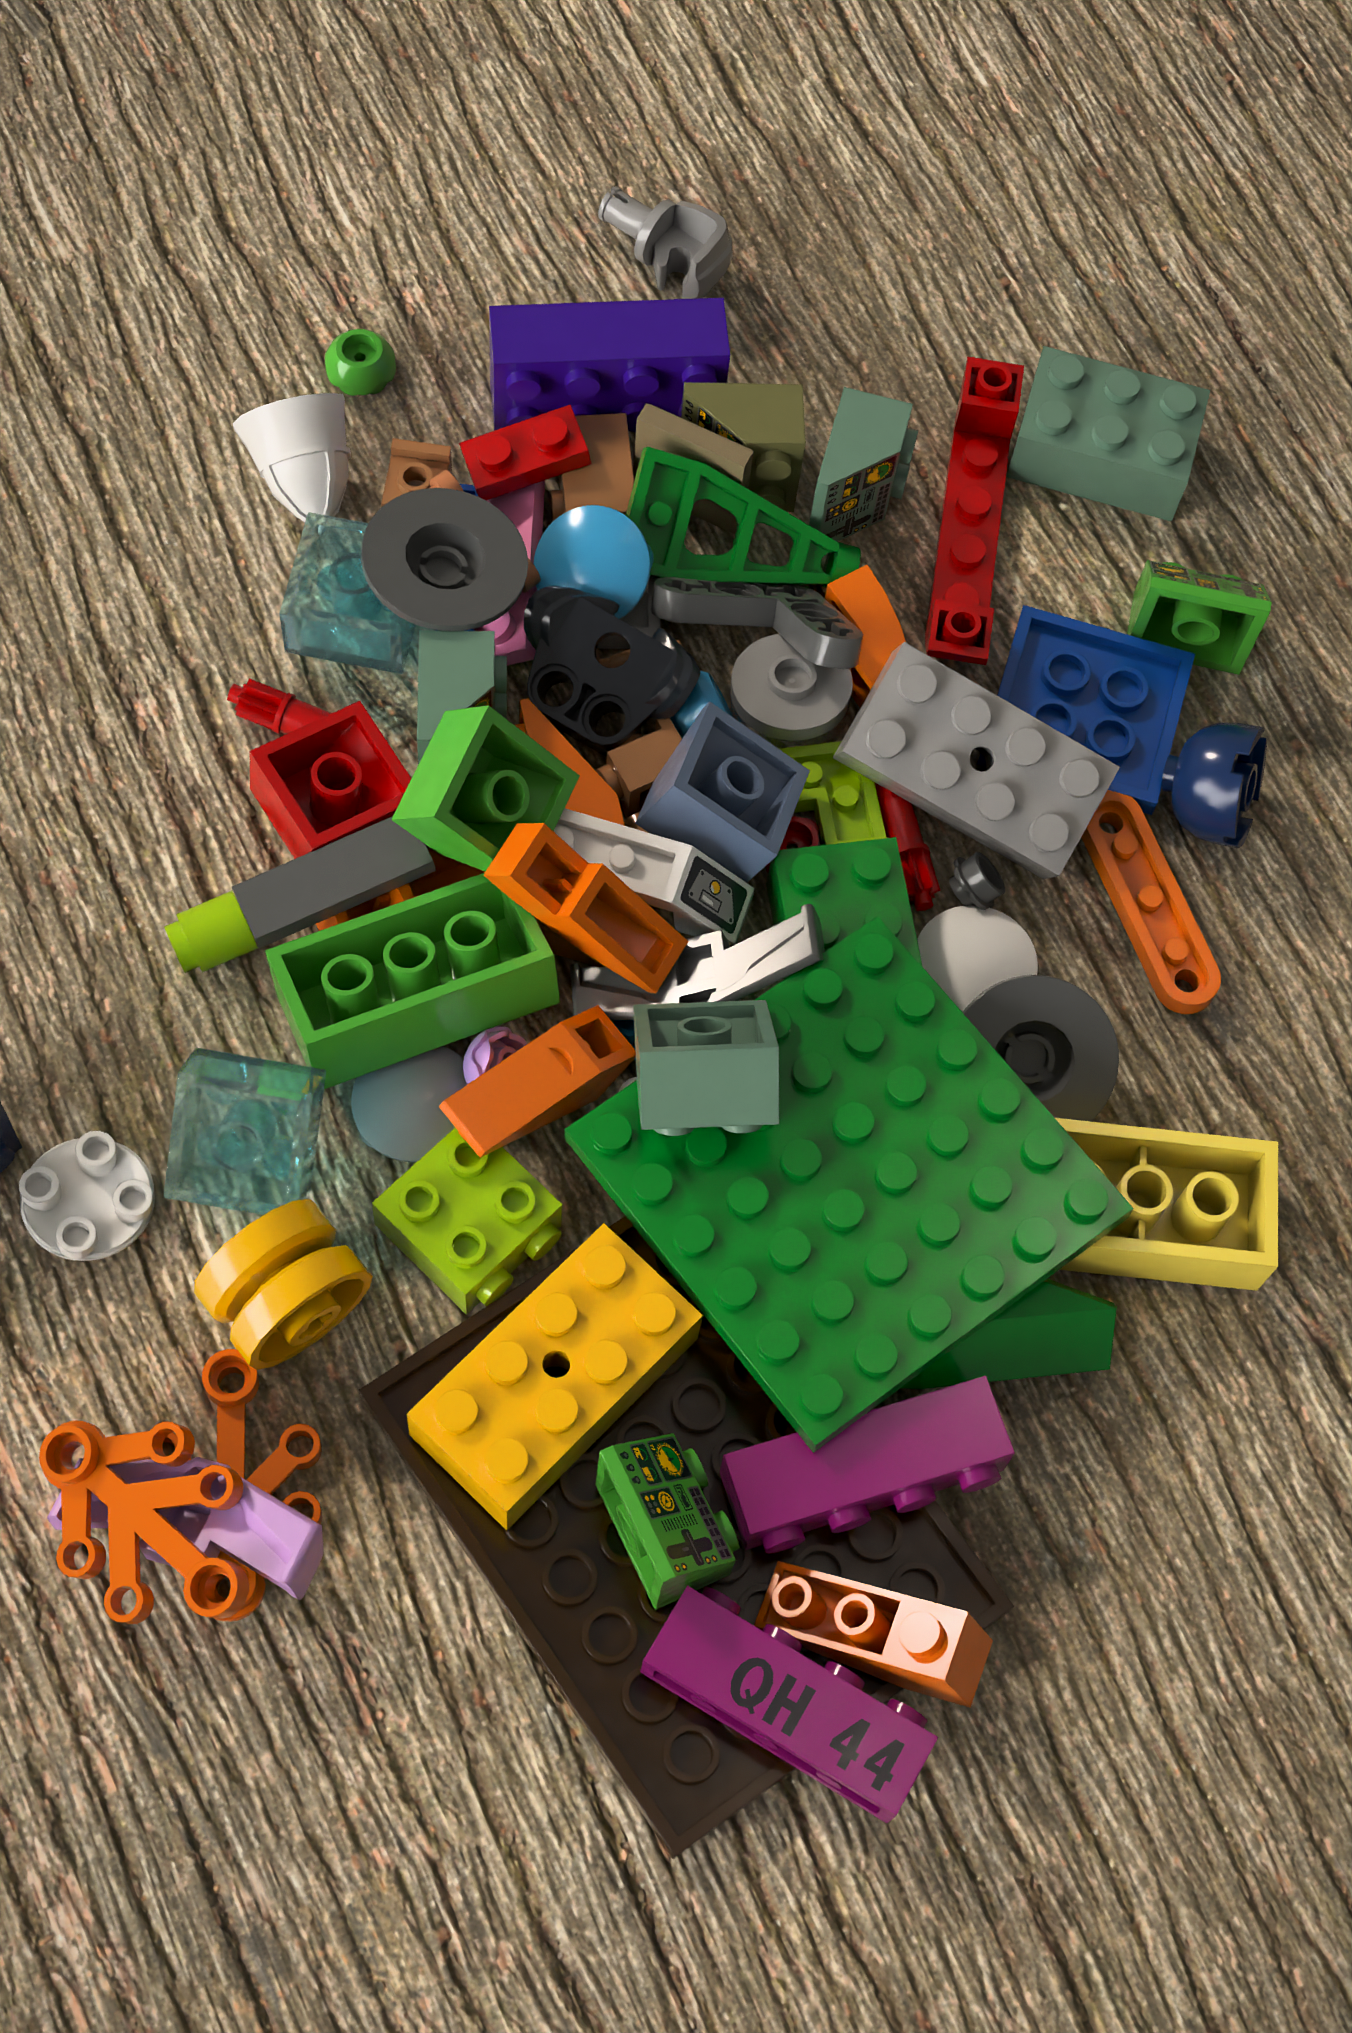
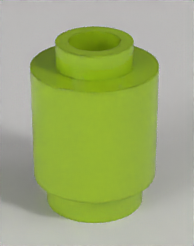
(211, 933)

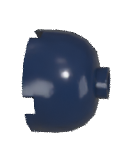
(1217, 781)

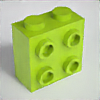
(469, 1219)

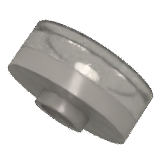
(788, 696)

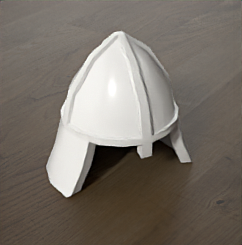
(300, 451)

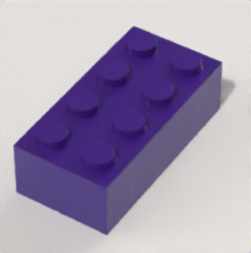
(603, 356)

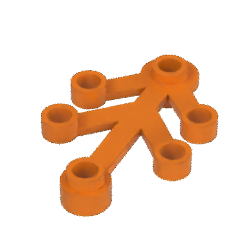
(231, 1451)
(135, 1513)

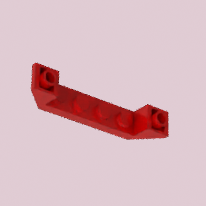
(971, 512)

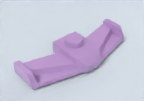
(255, 1531)

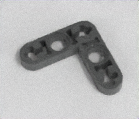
(791, 609)

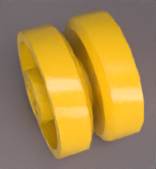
(282, 1283)

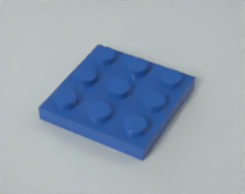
(1101, 691)

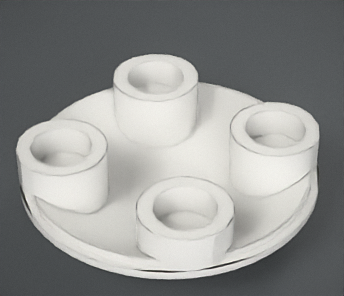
(974, 950)
(87, 1198)

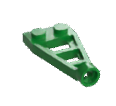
(662, 508)

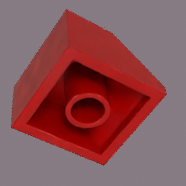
(327, 779)

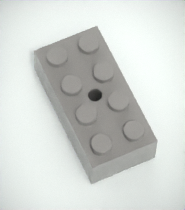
(918, 744)

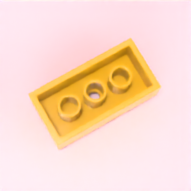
(515, 1429)

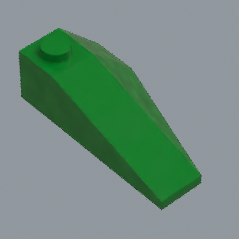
(1038, 1336)

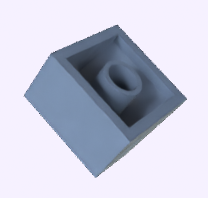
(725, 794)

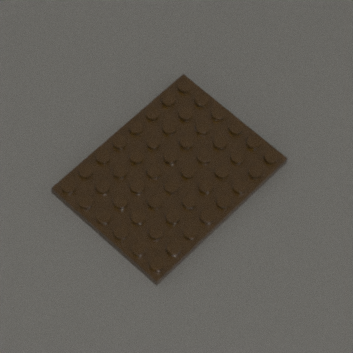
(582, 1601)

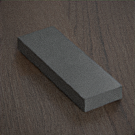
(331, 880)

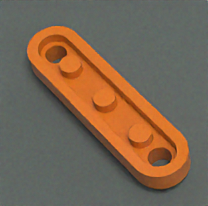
(1151, 905)

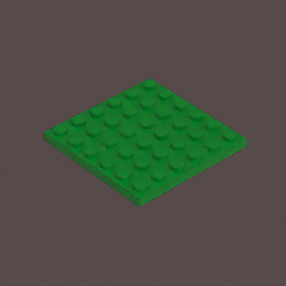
(884, 1207)

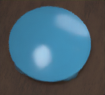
(596, 553)

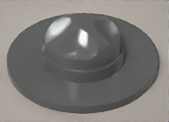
(444, 559)
(1052, 1040)

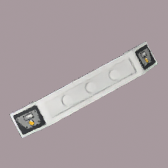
(663, 874)

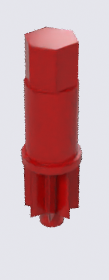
(272, 707)
(918, 870)

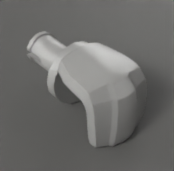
(673, 239)

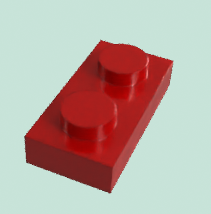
(525, 453)

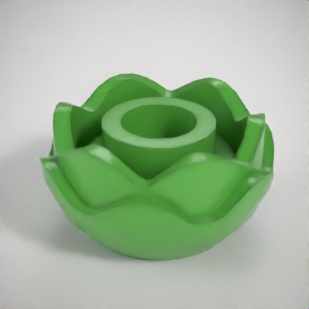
(365, 376)

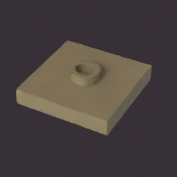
(683, 438)

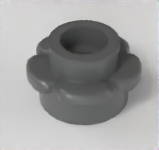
(976, 881)

